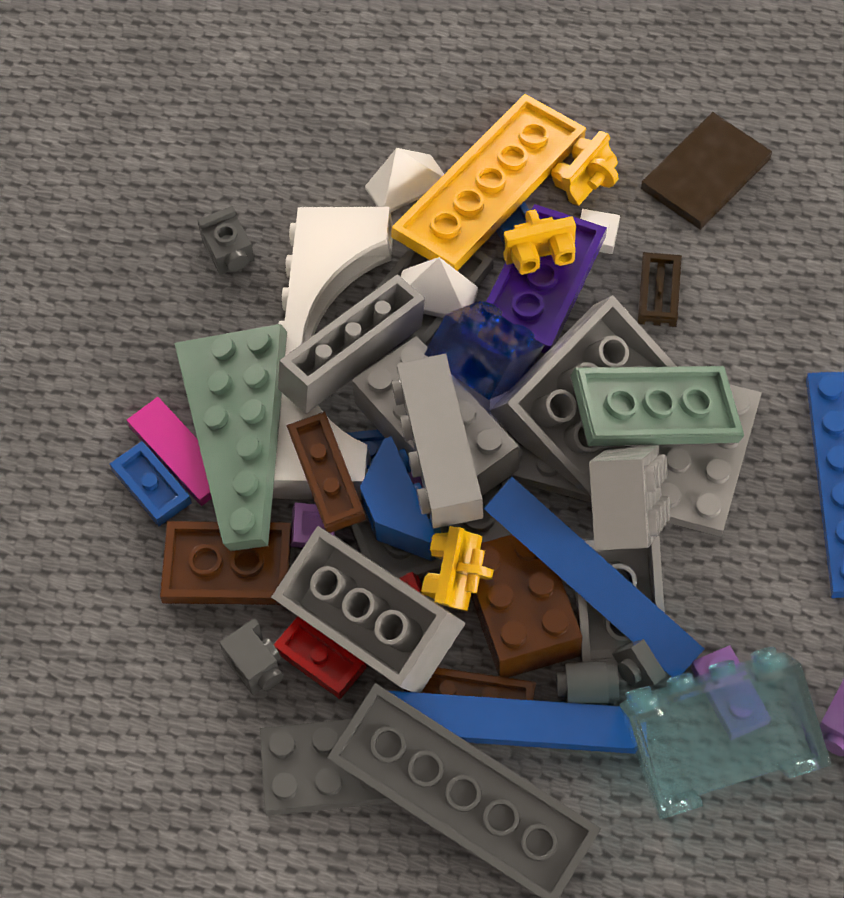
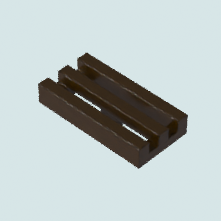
(657, 315)

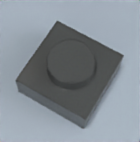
(638, 664)

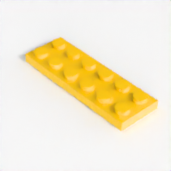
(488, 183)

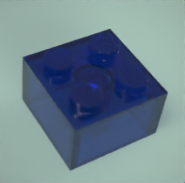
(485, 348)

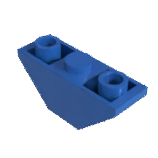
(393, 503)

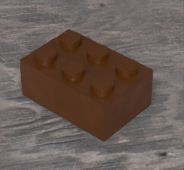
(524, 610)

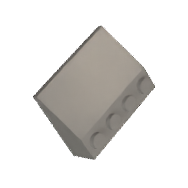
(543, 404)

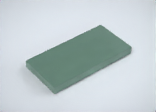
(656, 405)

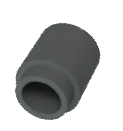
(588, 682)

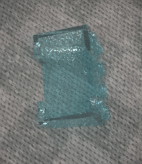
(723, 729)

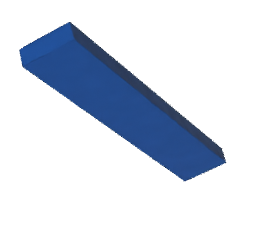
(592, 577)
(526, 722)

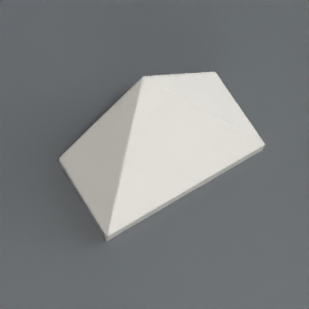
(403, 179)
(441, 286)

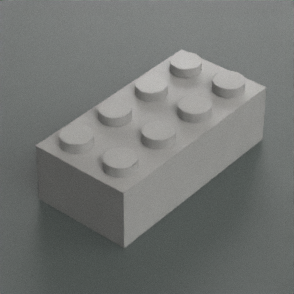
(491, 448)
(628, 497)
(368, 611)

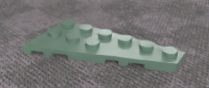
(236, 422)

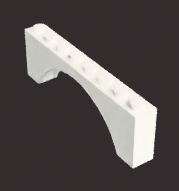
(328, 254)

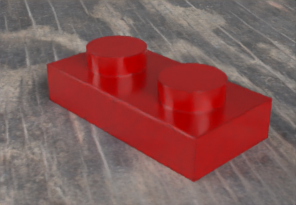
(319, 657)

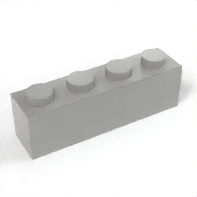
(351, 343)
(439, 441)

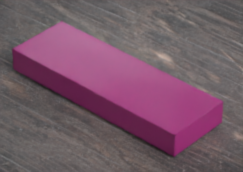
(172, 446)

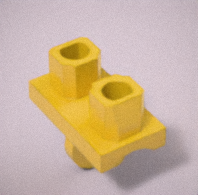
(592, 166)
(539, 239)
(459, 568)

